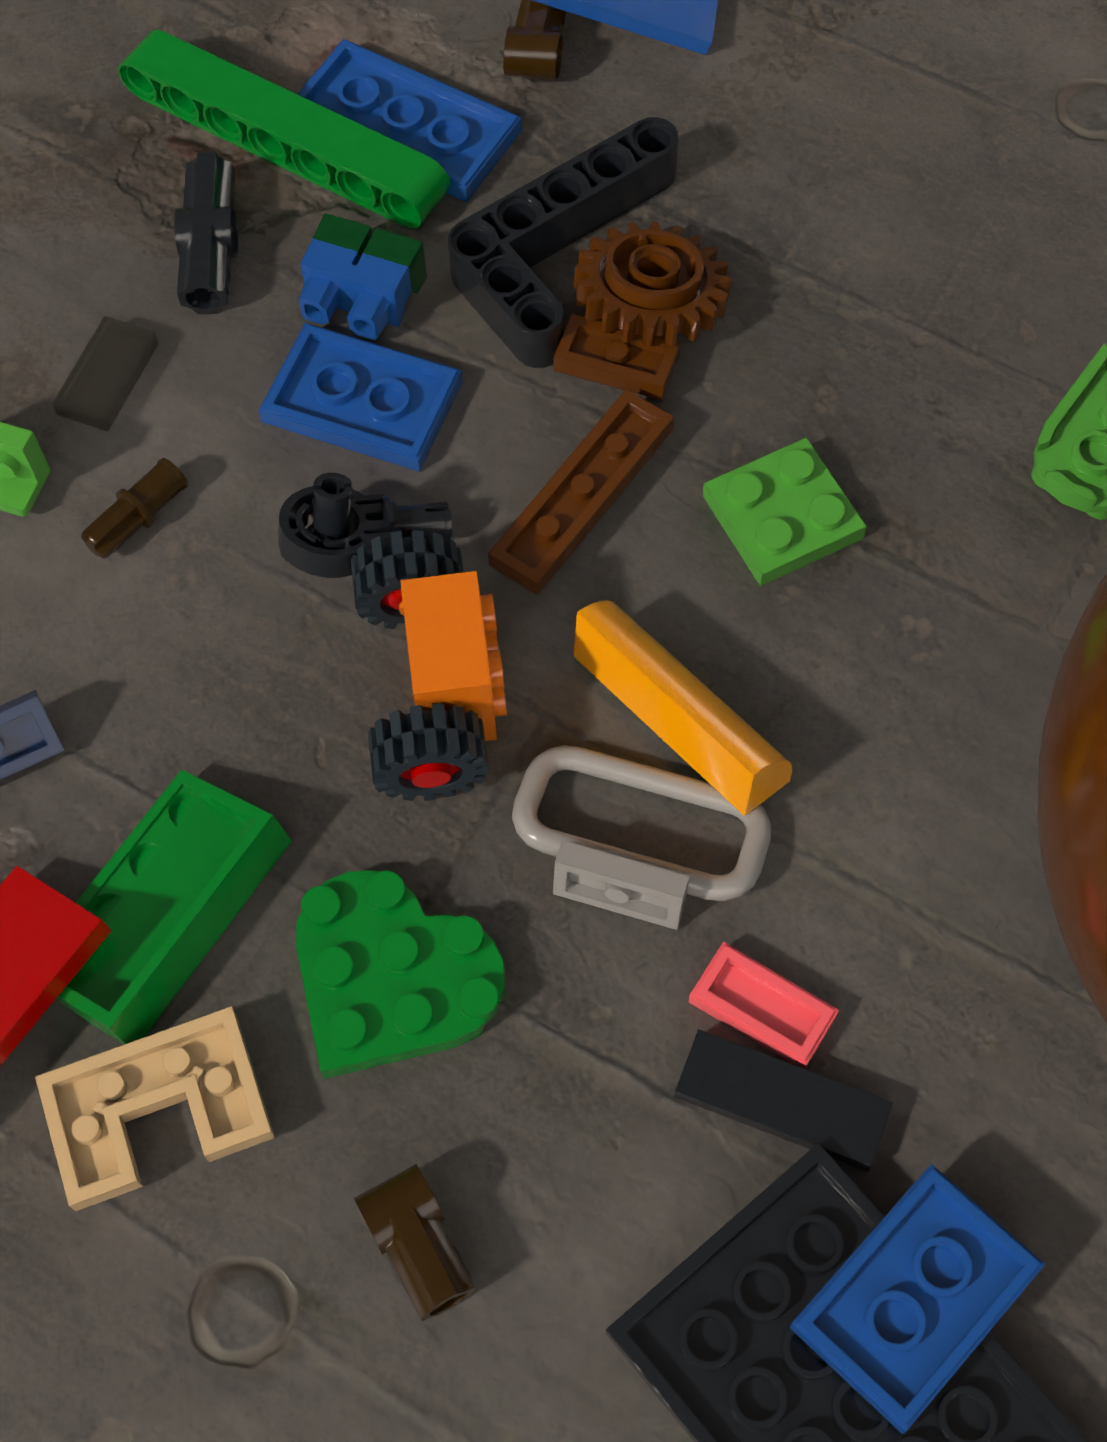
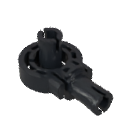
(345, 522)

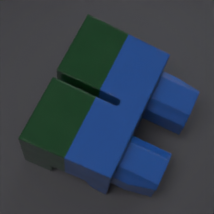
(360, 275)

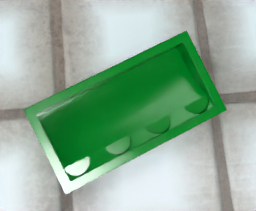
(169, 901)

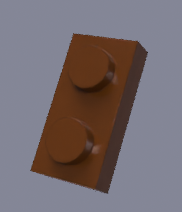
(609, 361)

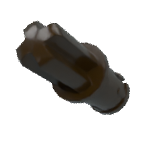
(134, 508)

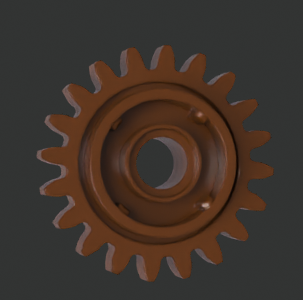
(651, 284)

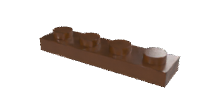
(580, 492)

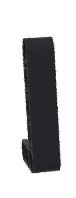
(502, 241)

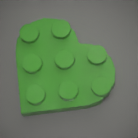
(1073, 444)

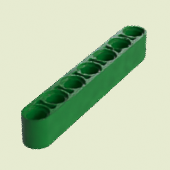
(285, 129)

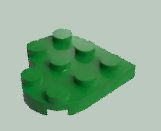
(388, 977)

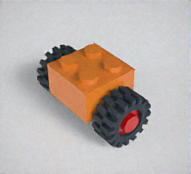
(450, 659)

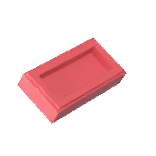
(763, 1006)

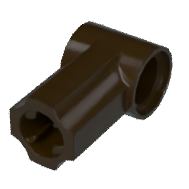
(535, 42)
(409, 1228)

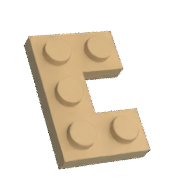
(97, 1095)

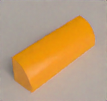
(678, 707)

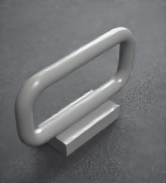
(625, 879)

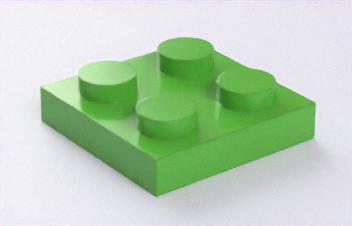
(783, 511)

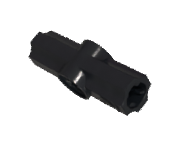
(206, 233)

